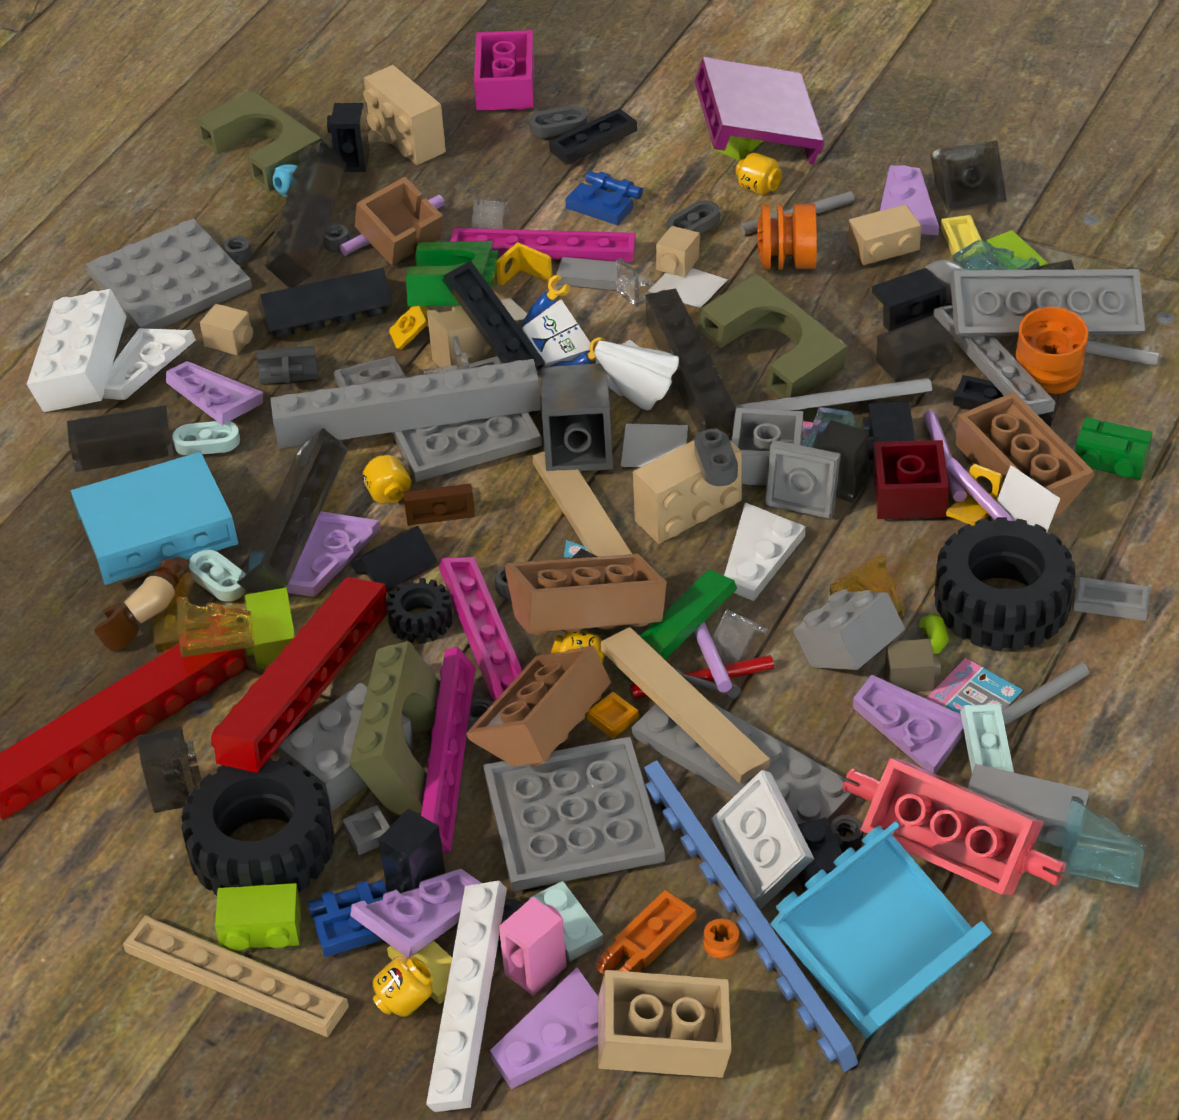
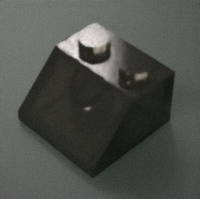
(969, 174)

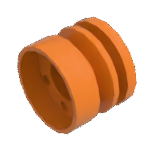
(788, 236)
(1053, 348)

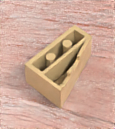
(457, 323)

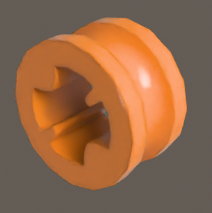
(727, 947)

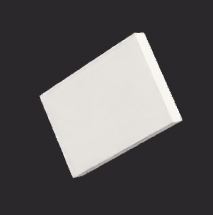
(762, 838)

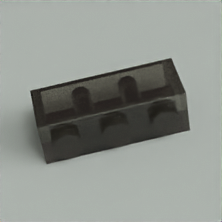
(120, 438)

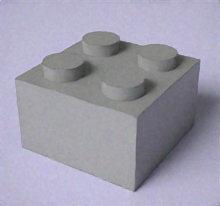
(754, 434)
(849, 629)

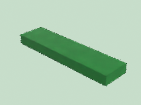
(688, 612)

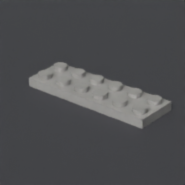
(999, 299)
(804, 784)

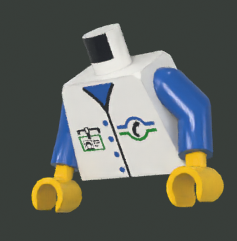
(556, 332)

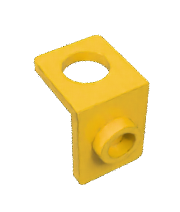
(526, 260)
(409, 326)
(970, 510)

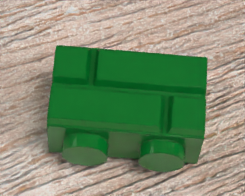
(1114, 447)

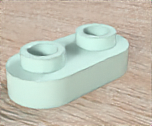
(206, 438)
(216, 575)

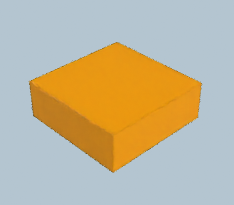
(612, 715)

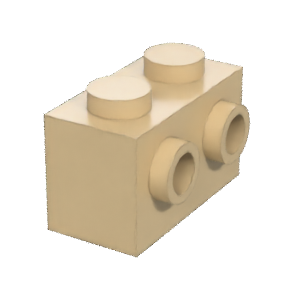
(884, 234)

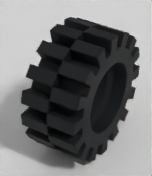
(417, 596)

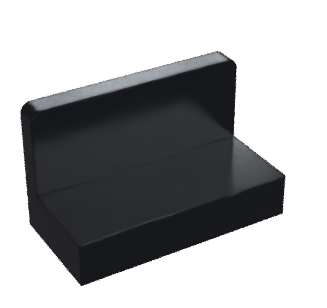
(909, 298)
(396, 558)

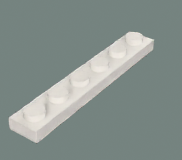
(467, 997)

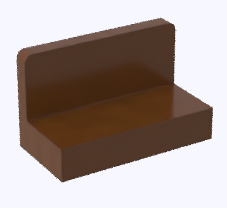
(439, 504)

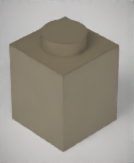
(912, 665)

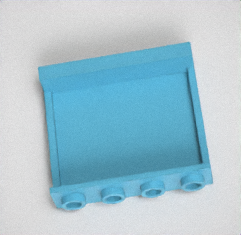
(154, 517)
(875, 930)

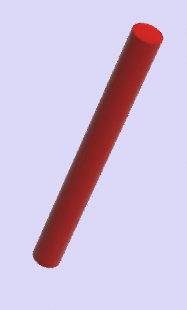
(733, 670)

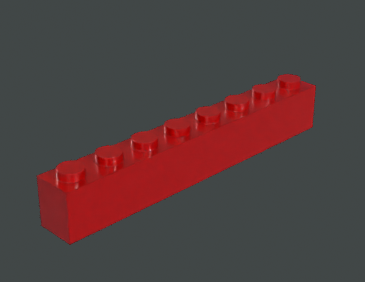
(299, 675)
(109, 722)

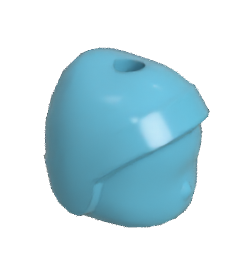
(283, 178)

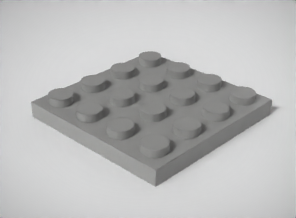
(169, 276)
(468, 443)
(573, 815)

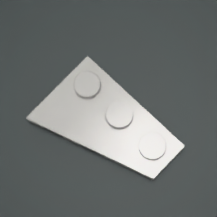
(143, 358)
(760, 549)

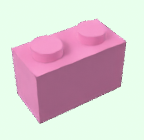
(533, 945)

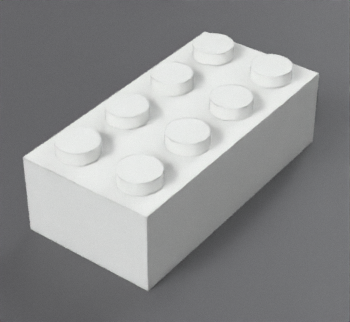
(77, 350)

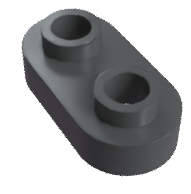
(557, 121)
(696, 217)
(716, 457)

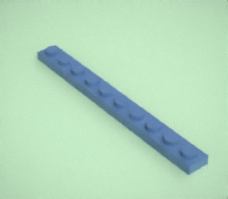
(752, 922)

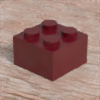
(910, 479)

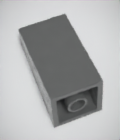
(576, 418)

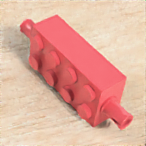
(954, 826)

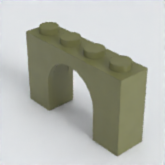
(251, 118)
(760, 305)
(380, 753)

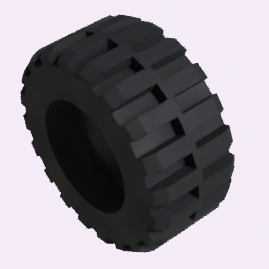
(1001, 615)
(242, 796)

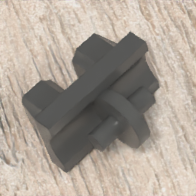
(287, 364)

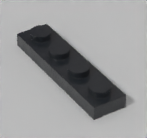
(490, 315)

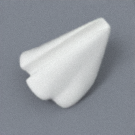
(638, 372)

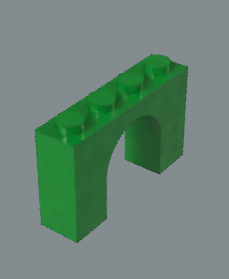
(436, 259)

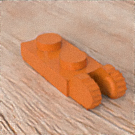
(648, 934)

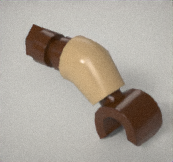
(142, 604)

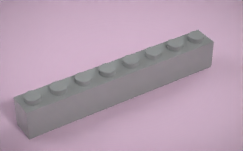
(407, 403)

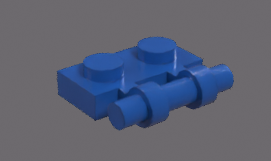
(601, 204)
(336, 928)

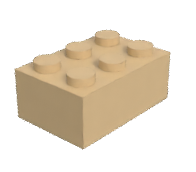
(404, 115)
(675, 496)
(664, 1024)

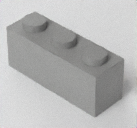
(1032, 796)

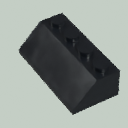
(324, 302)

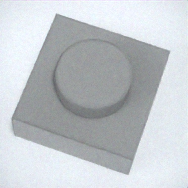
(365, 829)

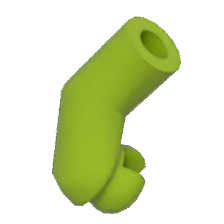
(935, 630)

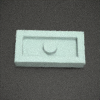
(986, 736)
(580, 931)

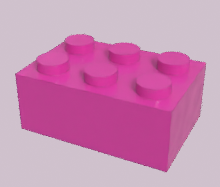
(504, 70)

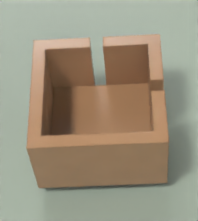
(391, 220)

